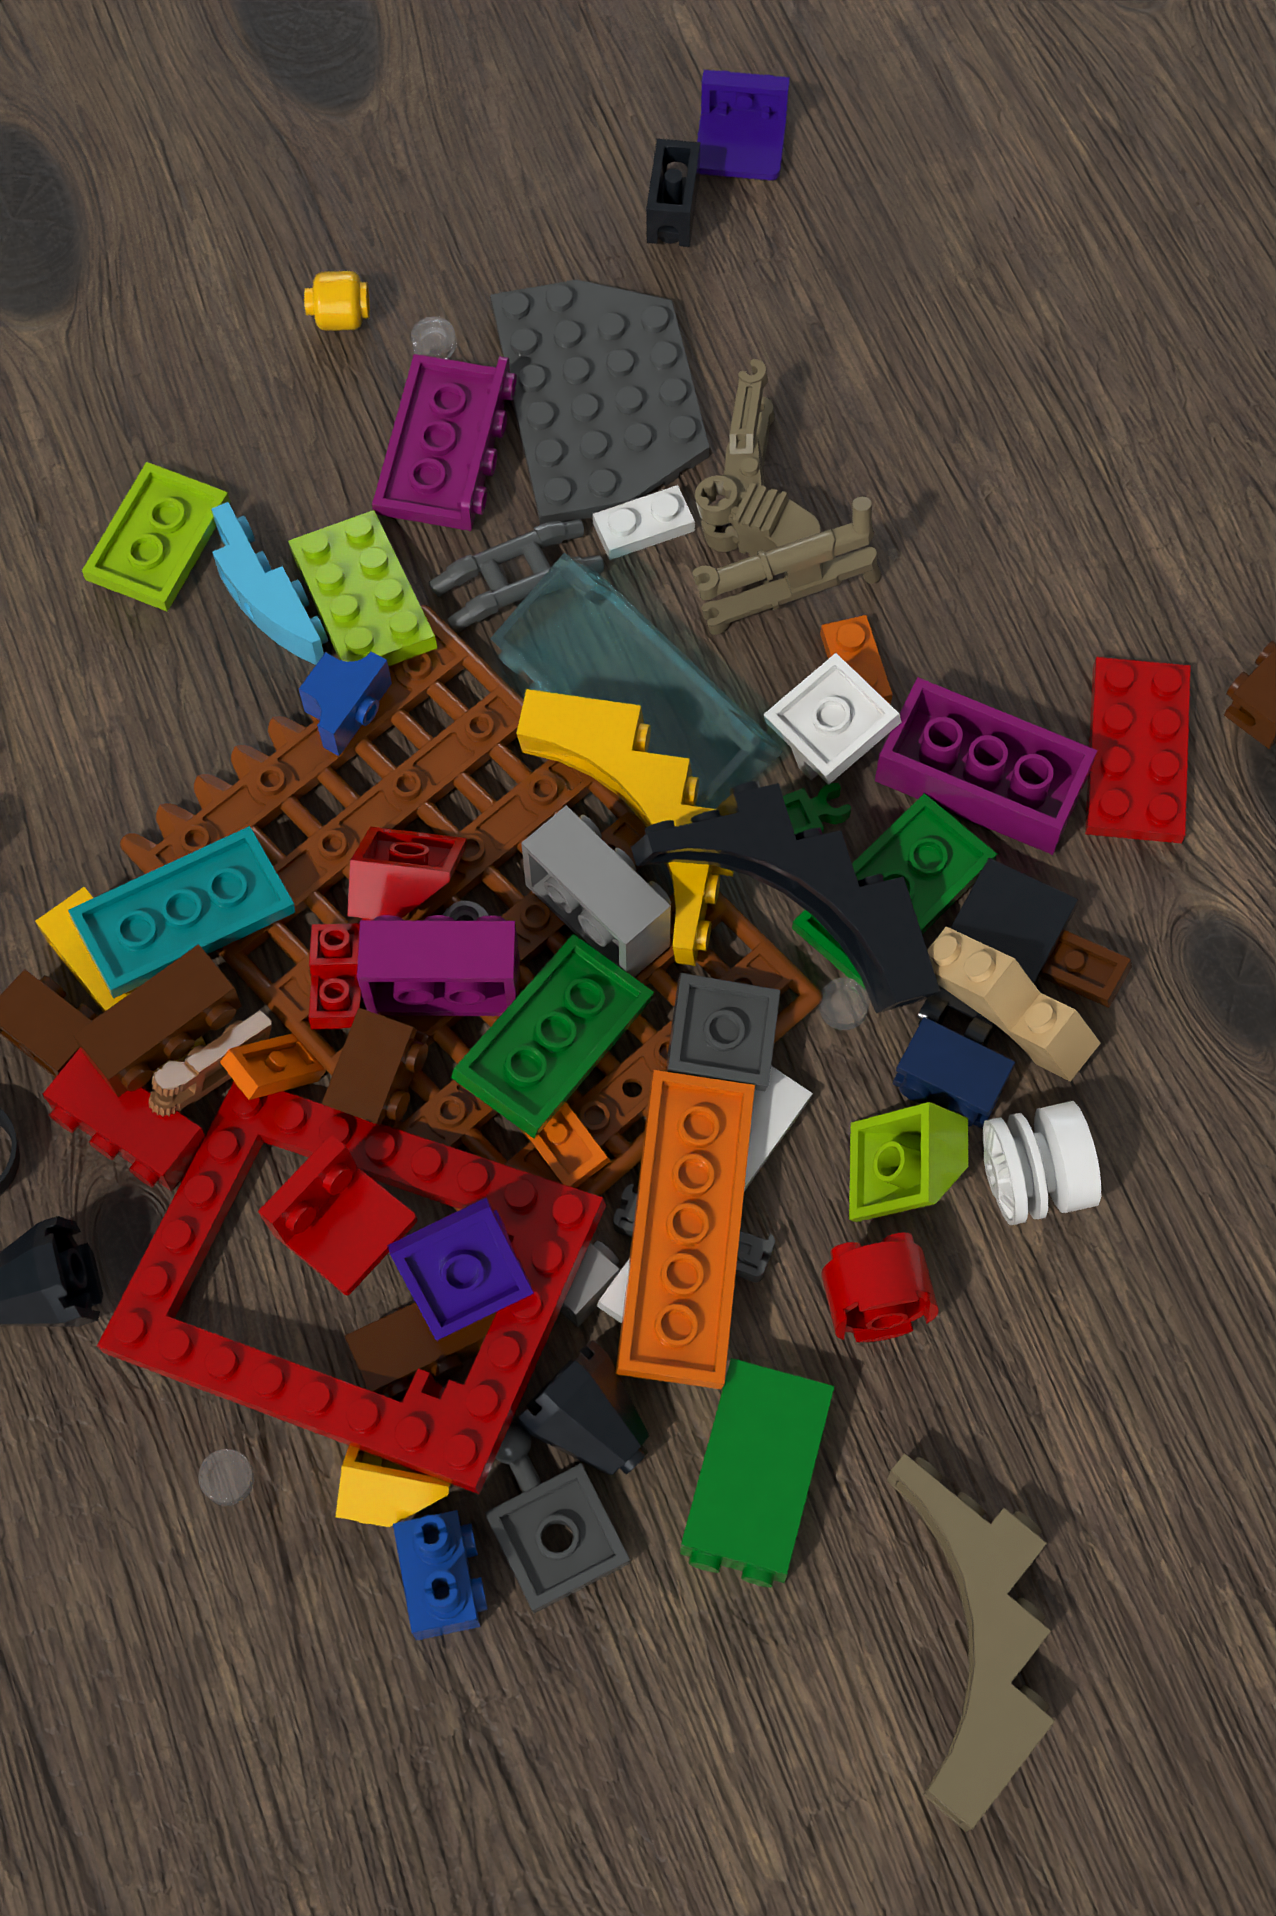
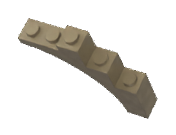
(997, 1719)

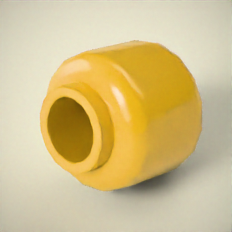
(338, 300)

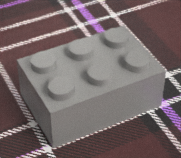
(597, 891)

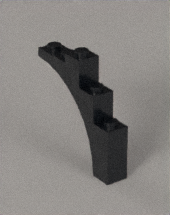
(865, 916)

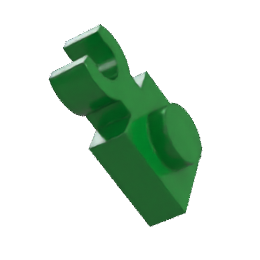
(810, 813)

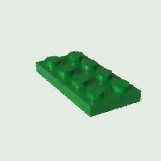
(933, 856)
(552, 1036)

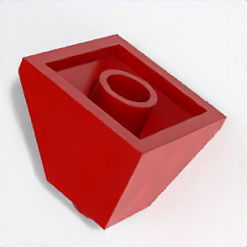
(399, 870)

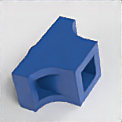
(344, 696)

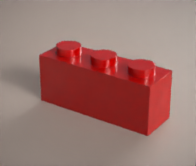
(123, 1125)

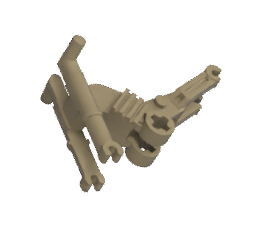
(769, 525)

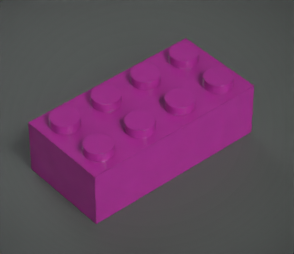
(985, 765)

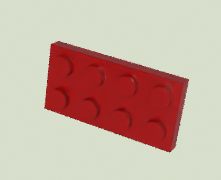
(1142, 750)

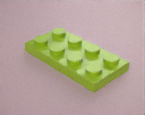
(362, 591)

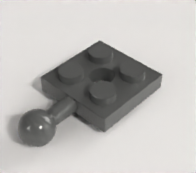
(563, 1500)

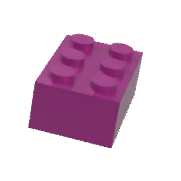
(438, 966)

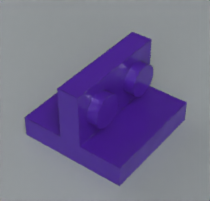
(461, 1268)

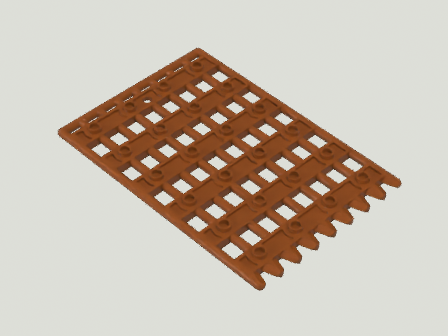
(407, 792)

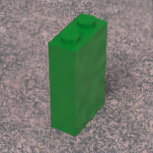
(756, 1473)

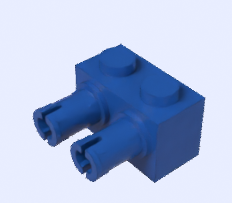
(438, 1574)

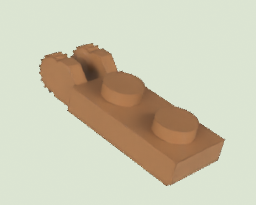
(201, 1070)

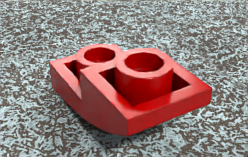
(333, 971)

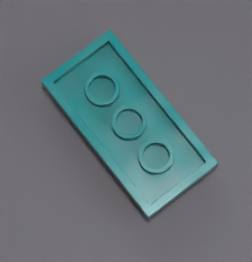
(195, 900)

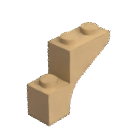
(1006, 996)

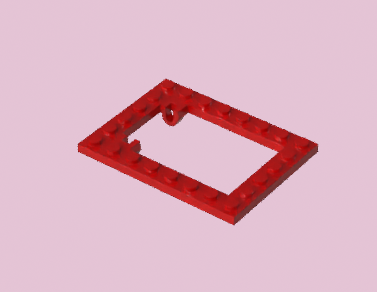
(435, 1429)

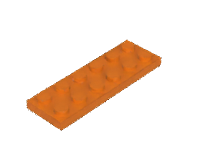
(686, 1230)

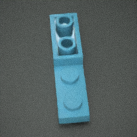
(265, 593)

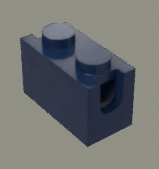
(952, 1072)

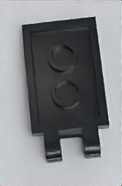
(1014, 918)

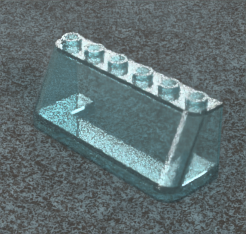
(592, 643)

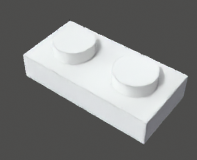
(643, 522)

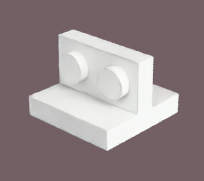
(831, 719)

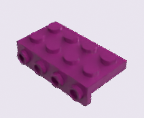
(444, 441)

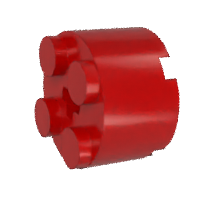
(878, 1288)

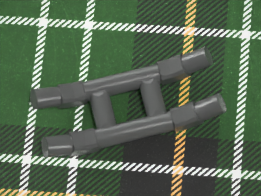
(488, 561)

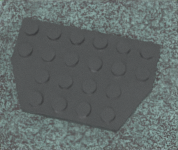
(598, 394)

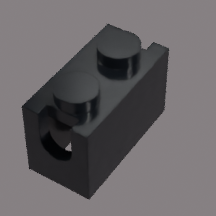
(670, 195)

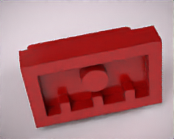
(336, 1217)

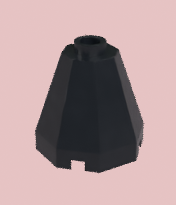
(49, 1278)
(588, 1414)

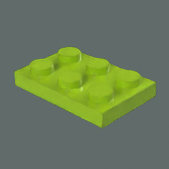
(155, 536)

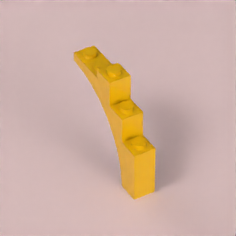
(612, 747)

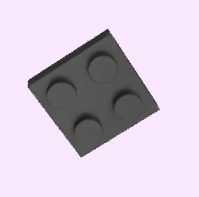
(723, 1030)

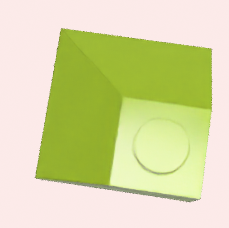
(905, 1159)

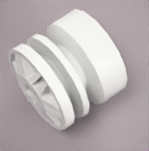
(1051, 1160)

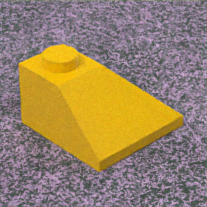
(383, 1491)

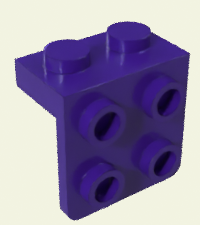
(742, 124)

